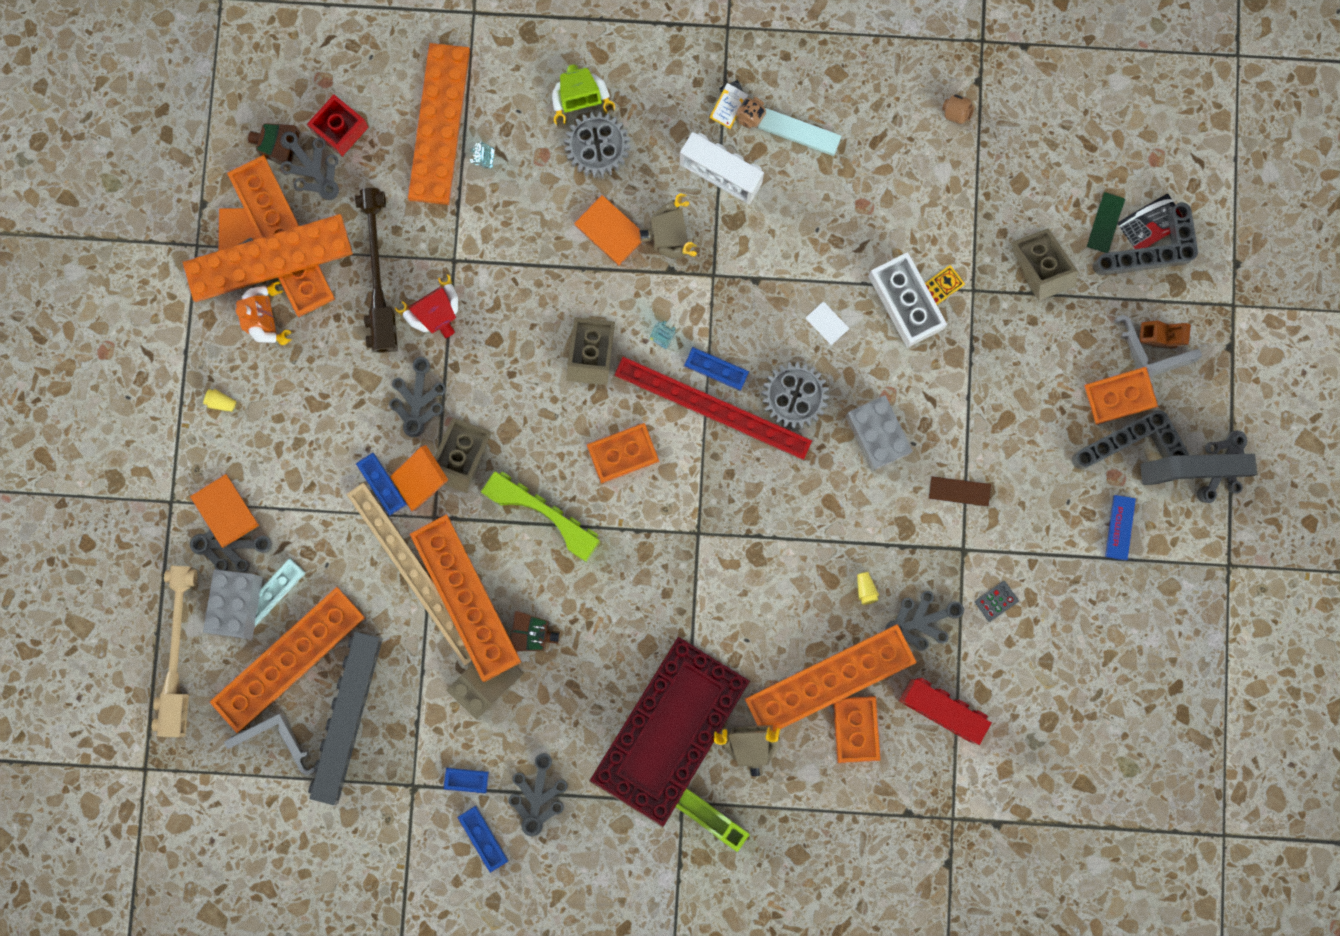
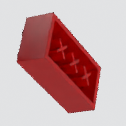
(944, 711)

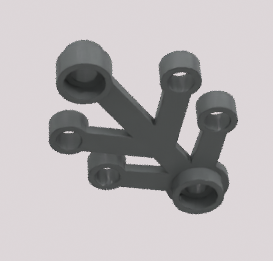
(311, 168)
(417, 401)
(1233, 448)
(228, 550)
(919, 620)
(537, 798)

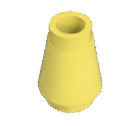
(217, 400)
(866, 589)

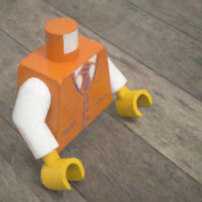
(257, 316)

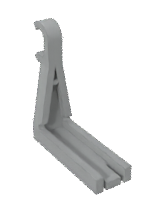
(1141, 359)
(286, 733)

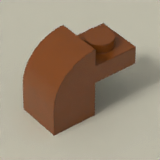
(1164, 335)

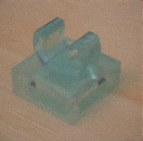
(483, 155)
(662, 334)

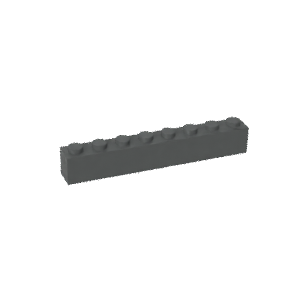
(346, 718)

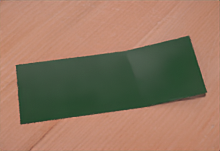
(1105, 222)

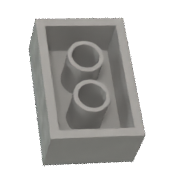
(878, 433)
(232, 604)

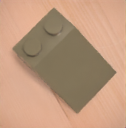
(1045, 264)
(590, 351)
(461, 453)
(480, 696)

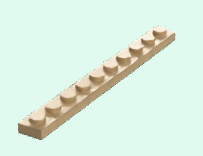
(407, 565)

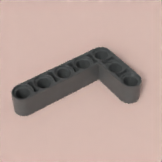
(1155, 253)
(1130, 437)
(1198, 467)

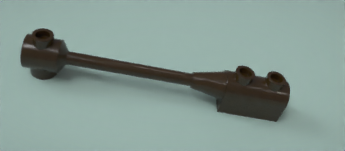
(380, 318)

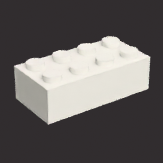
(721, 167)
(907, 300)

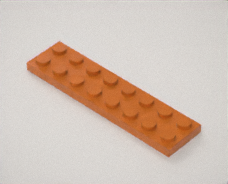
(439, 124)
(270, 215)
(267, 258)
(465, 598)
(287, 660)
(831, 679)

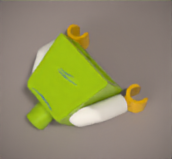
(579, 90)

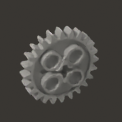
(615, 141)
(812, 401)

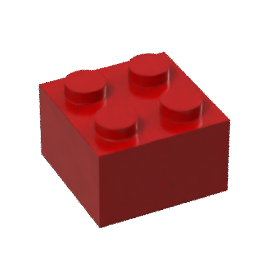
(337, 125)

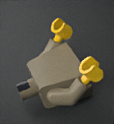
(668, 230)
(750, 745)

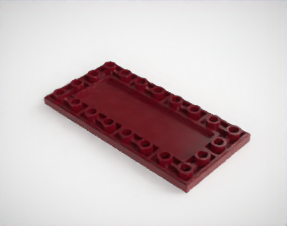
(669, 732)

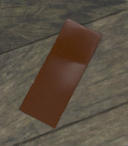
(959, 491)

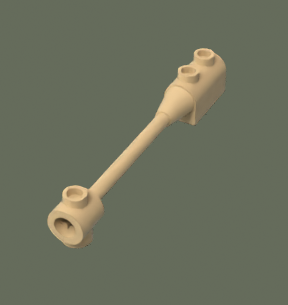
(172, 704)

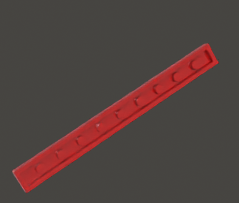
(713, 408)

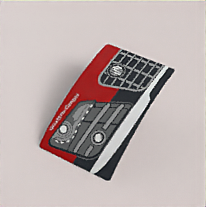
(1148, 223)

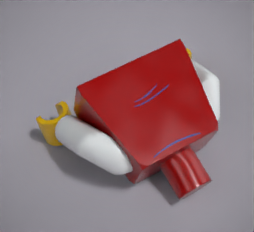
(433, 310)

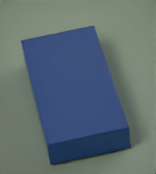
(466, 780)

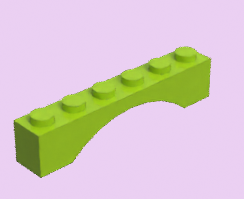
(504, 492)
(712, 820)

